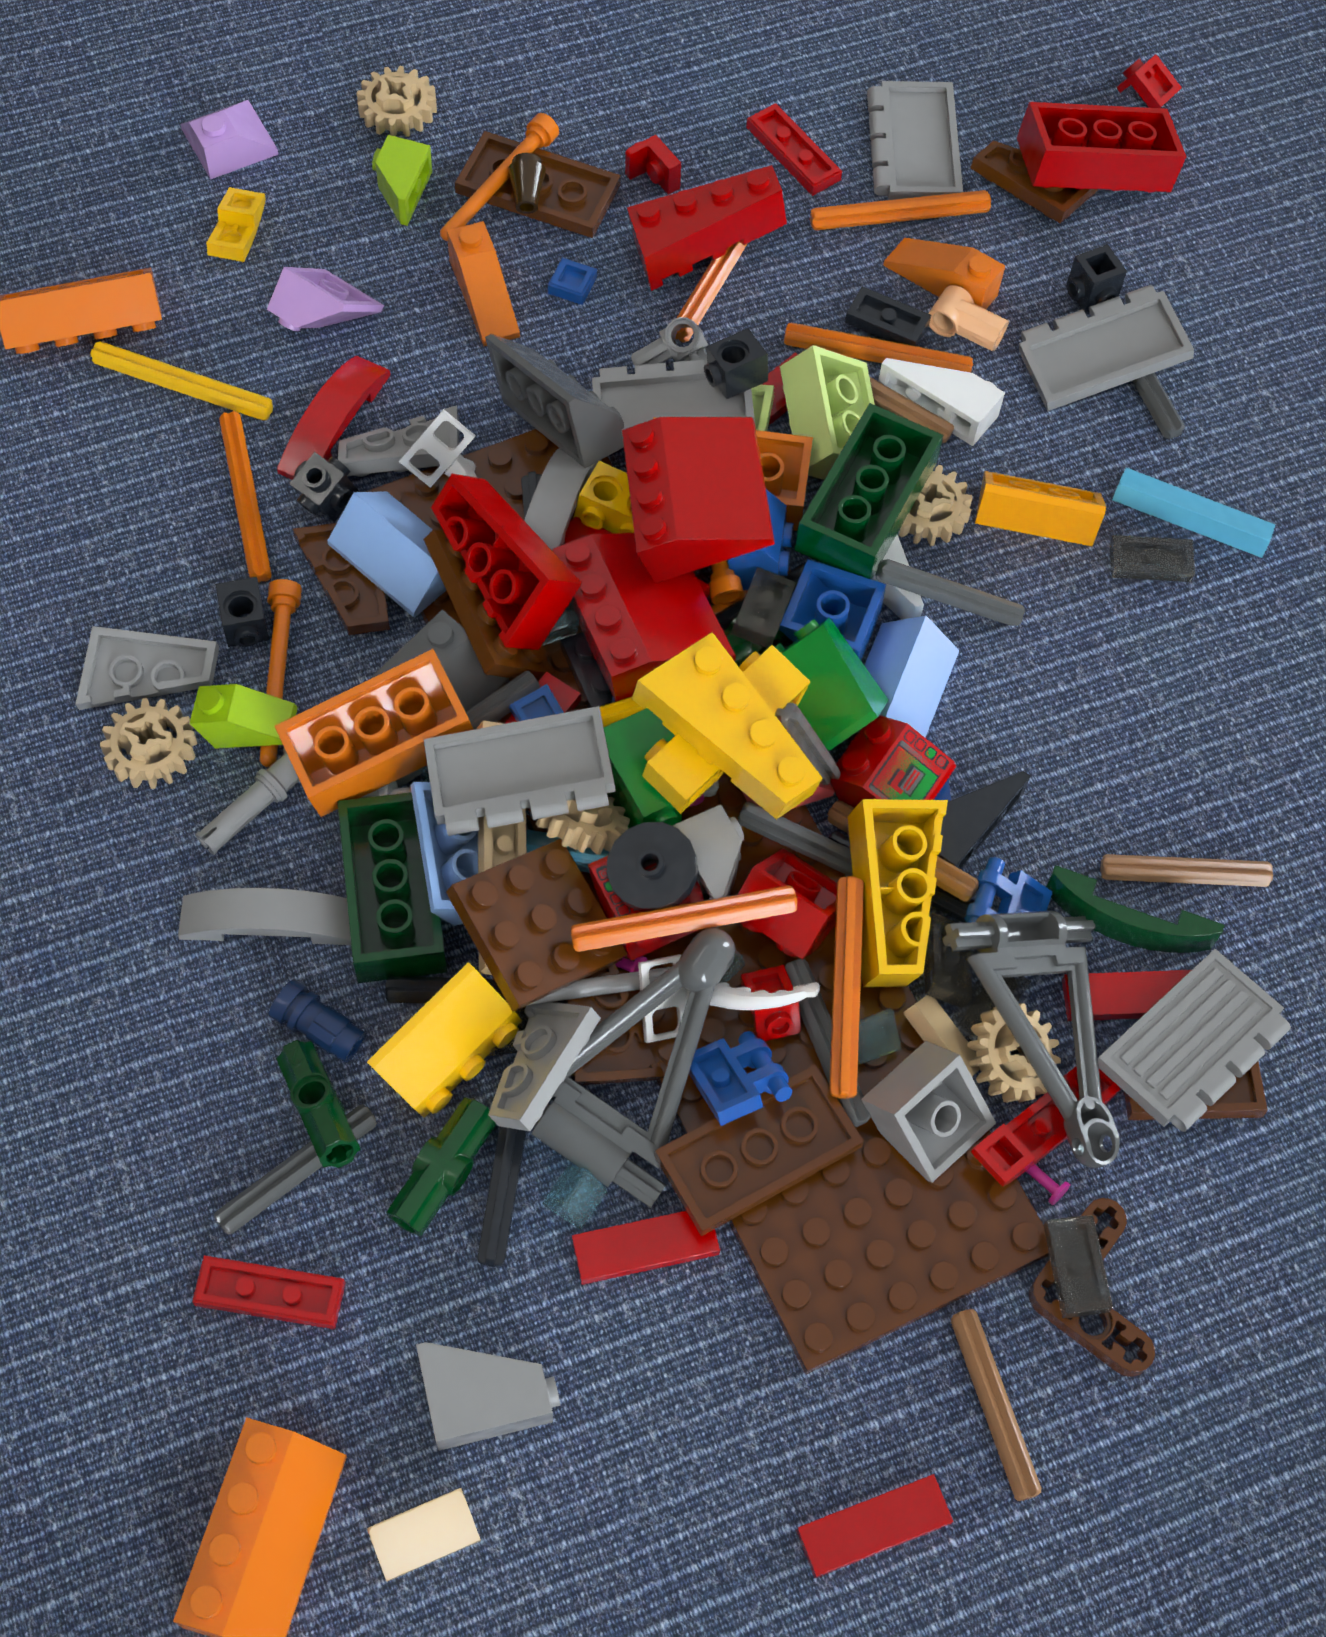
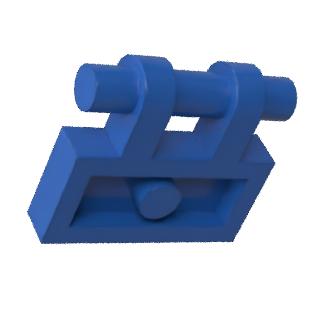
(1016, 893)
(727, 1086)

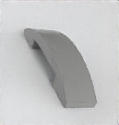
(556, 498)
(265, 913)

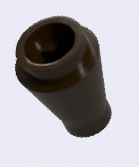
(526, 179)

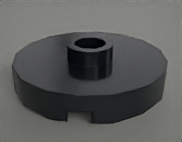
(657, 888)

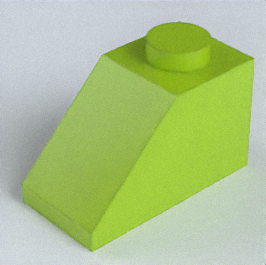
(402, 174)
(239, 716)

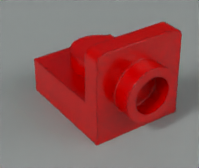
(1151, 81)
(656, 160)
(777, 1021)

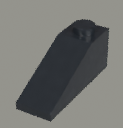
(976, 815)

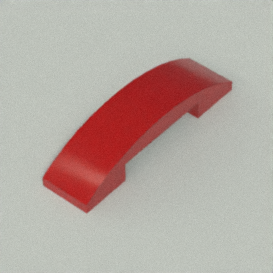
(332, 412)
(1031, 1134)

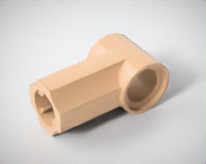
(958, 314)

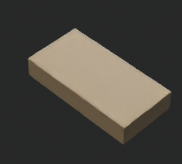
(937, 1028)

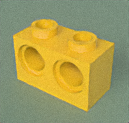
(606, 500)

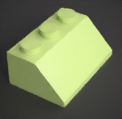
(825, 401)

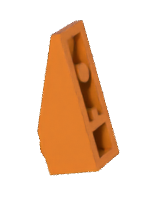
(941, 265)
(482, 281)

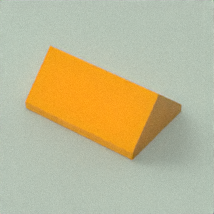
(1040, 508)

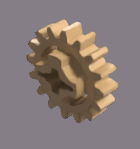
(396, 101)
(938, 509)
(145, 738)
(587, 828)
(1005, 1072)

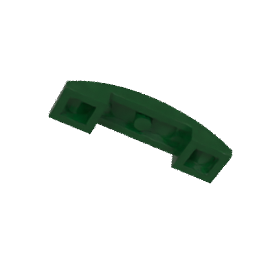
(1187, 934)

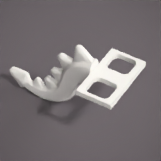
(448, 457)
(723, 996)

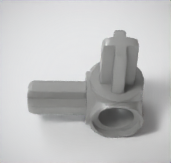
(666, 347)

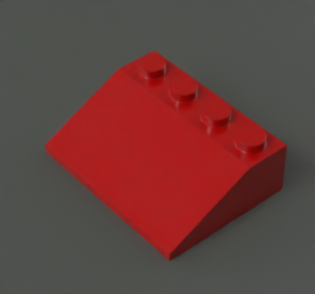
(695, 492)
(628, 616)

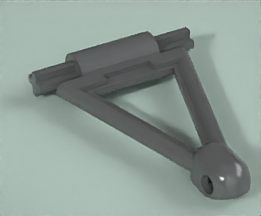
(1036, 946)
(597, 1134)

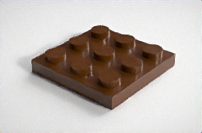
(524, 920)

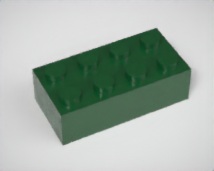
(868, 492)
(388, 890)

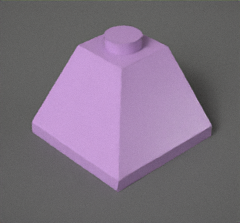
(229, 139)
(317, 299)

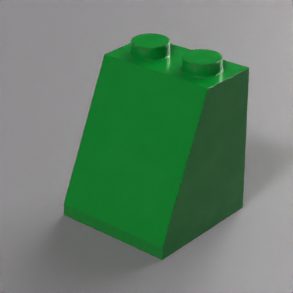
(841, 689)
(627, 746)

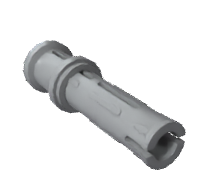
(269, 787)

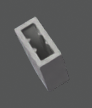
(482, 1394)

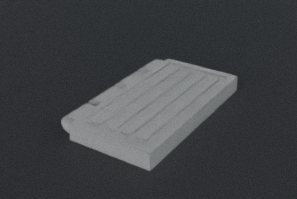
(914, 139)
(1105, 349)
(667, 393)
(519, 767)
(1195, 1042)

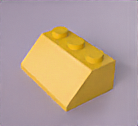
(446, 1041)

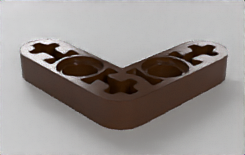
(1128, 1332)

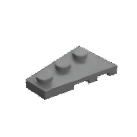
(383, 448)
(142, 665)
(542, 1061)

